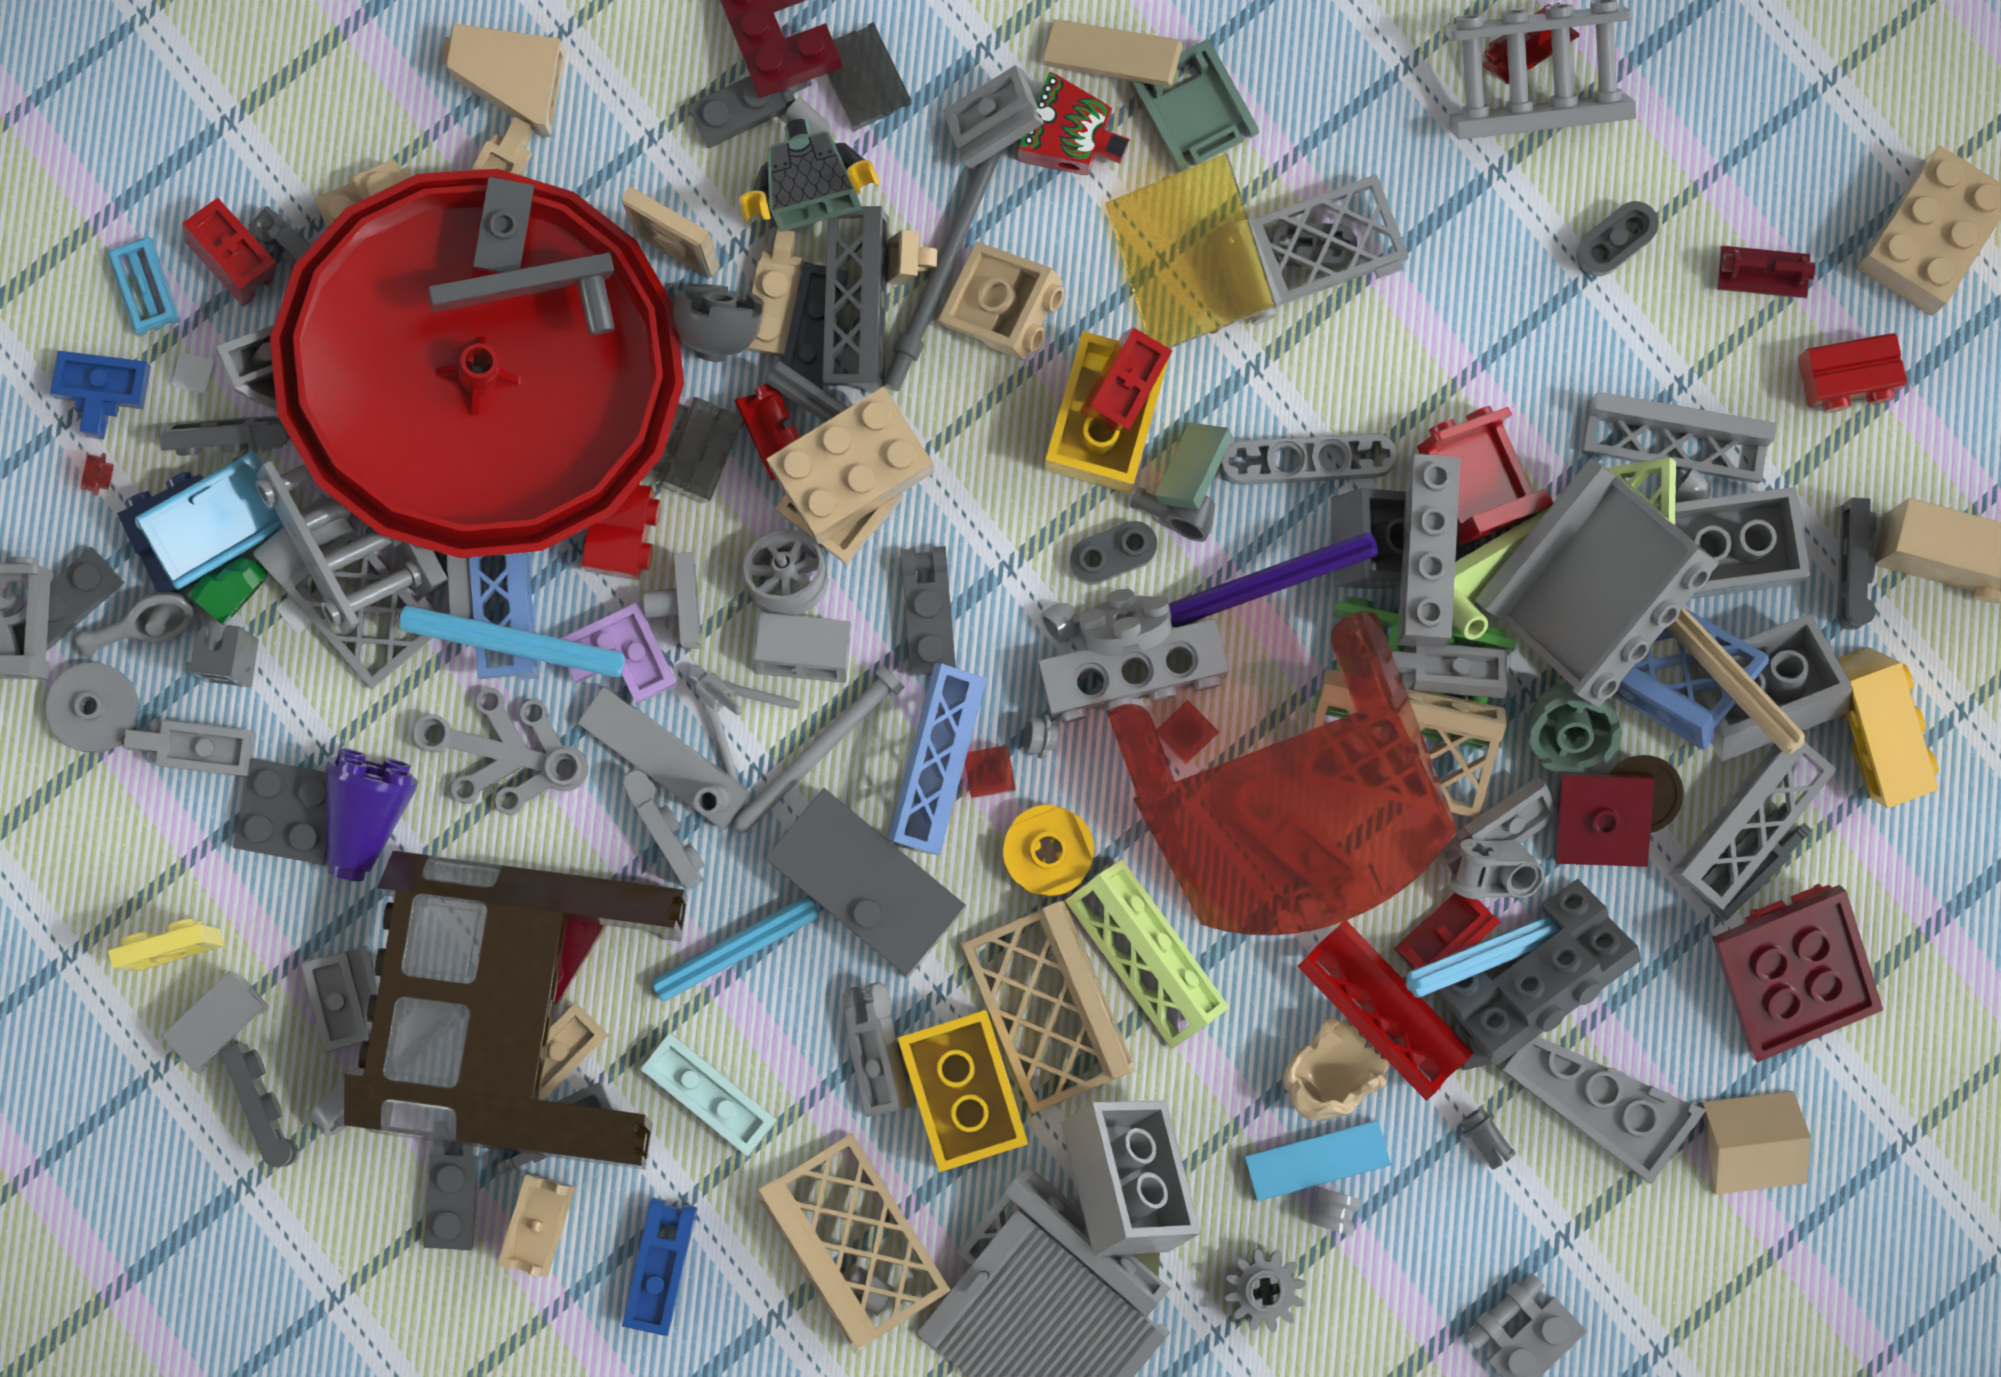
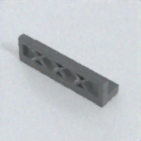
(873, 300)

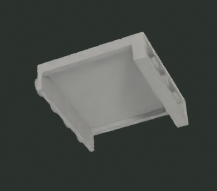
(1597, 582)

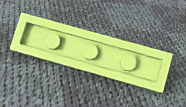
(1153, 948)

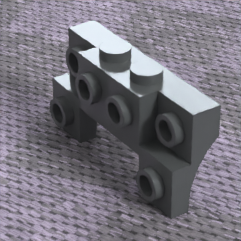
(1548, 981)

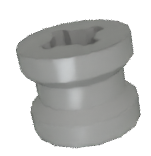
(1335, 1211)

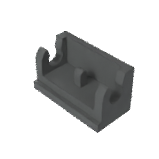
(230, 661)

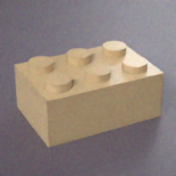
(1935, 231)
(850, 465)

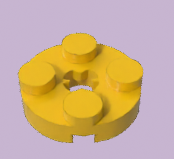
(1024, 840)

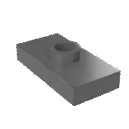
(503, 226)

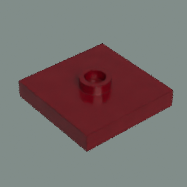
(1604, 819)

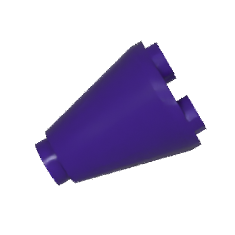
(362, 810)

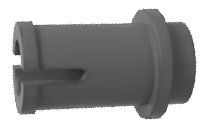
(1486, 1136)

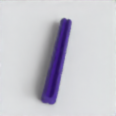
(1273, 579)

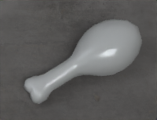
(151, 619)

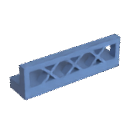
(520, 615)
(944, 759)

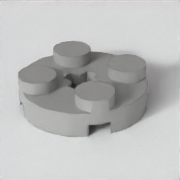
(1126, 622)

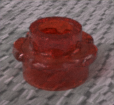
(96, 474)

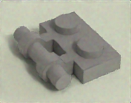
(1534, 1344)

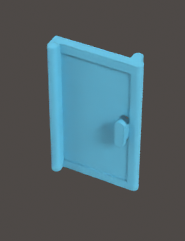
(218, 527)

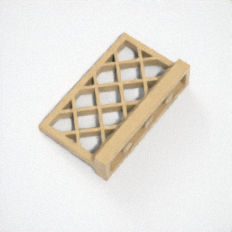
(1445, 715)
(1085, 992)
(817, 1262)

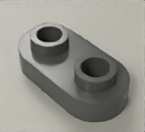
(1616, 240)
(1114, 553)

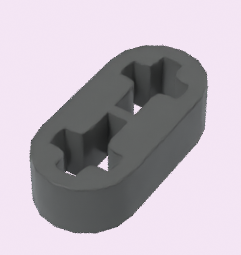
(1312, 252)

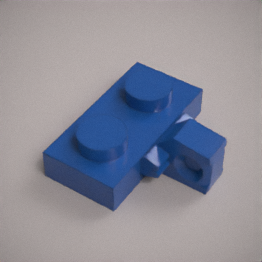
(99, 387)

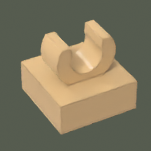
(906, 258)

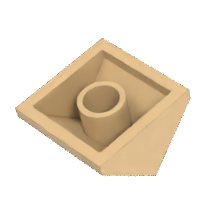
(1756, 1142)

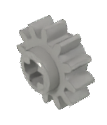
(1279, 1300)

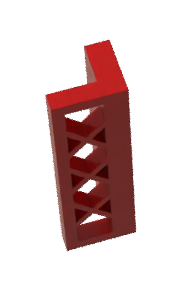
(1387, 1007)

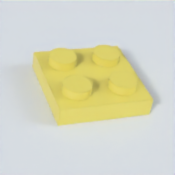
(181, 941)

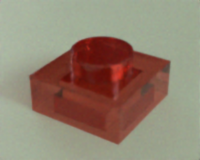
(1186, 732)
(989, 772)

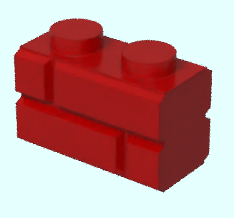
(1852, 372)

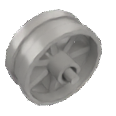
(785, 572)

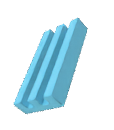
(156, 319)

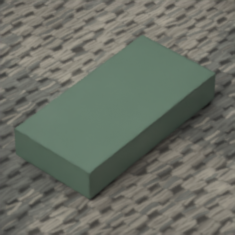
(1193, 466)

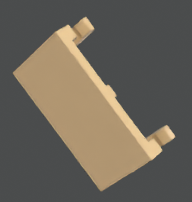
(536, 1225)

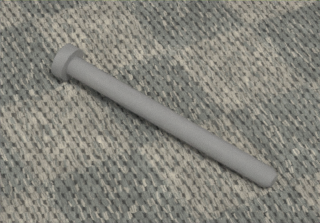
(818, 749)

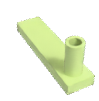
(1477, 570)

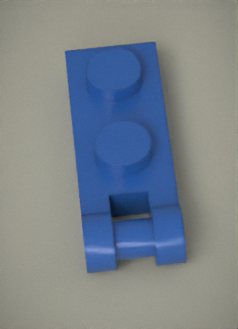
(659, 1268)

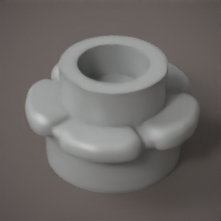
(1040, 735)

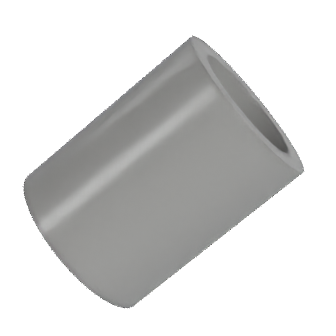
(874, 1301)

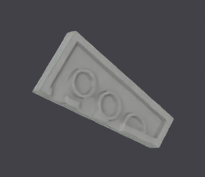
(1615, 1111)

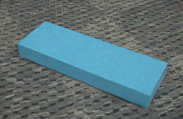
(1317, 1160)

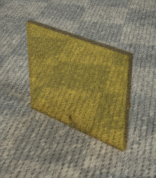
(1190, 253)

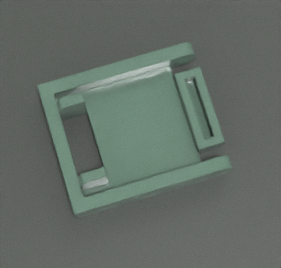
(1200, 114)

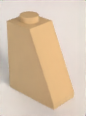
(508, 70)

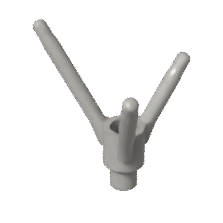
(719, 694)

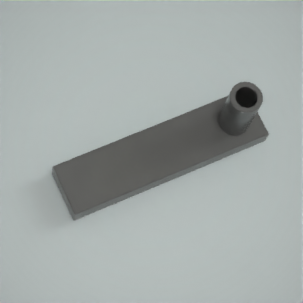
(584, 272)

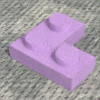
(629, 633)

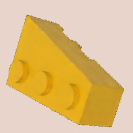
(1887, 729)

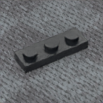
(806, 333)

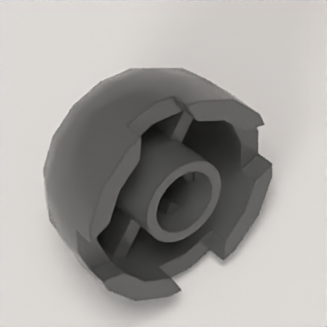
(716, 321)

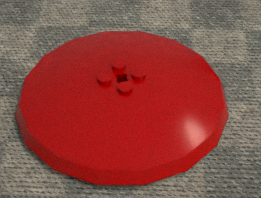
(389, 391)

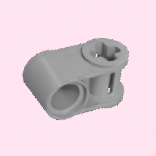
(1496, 870)

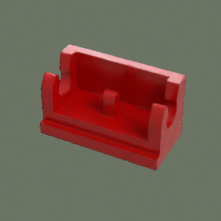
(229, 250)
(1126, 380)
(1449, 929)

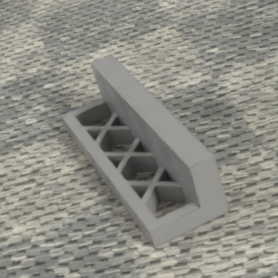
(1683, 421)
(1738, 811)

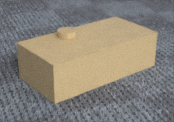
(1943, 547)

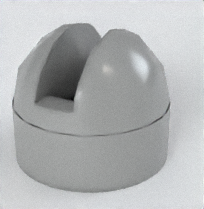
(1692, 487)
(1060, 621)

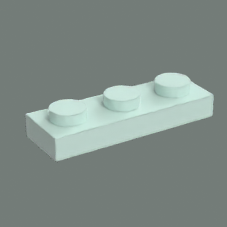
(708, 1094)

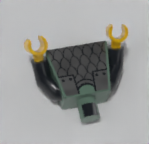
(807, 179)

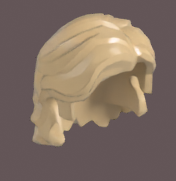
(1333, 1072)

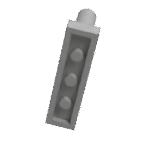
(664, 757)

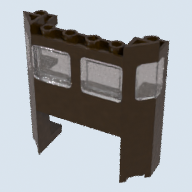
(473, 1003)

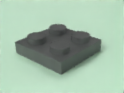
(284, 812)

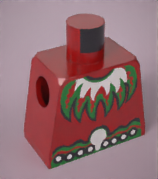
(1071, 130)

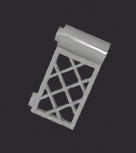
(1381, 266)
(288, 569)

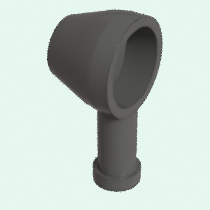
(1187, 522)

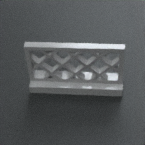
(1069, 1227)

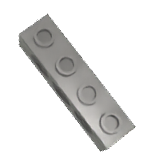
(1429, 551)
(1198, 641)

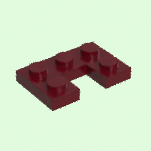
(775, 60)

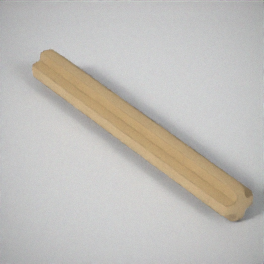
(1737, 683)

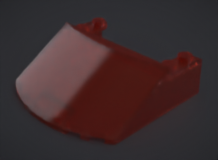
(1306, 823)

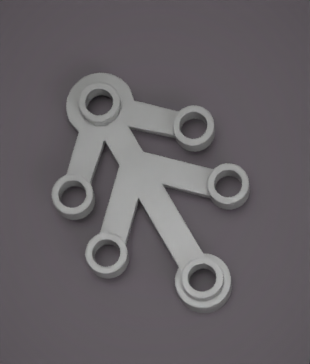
(509, 754)

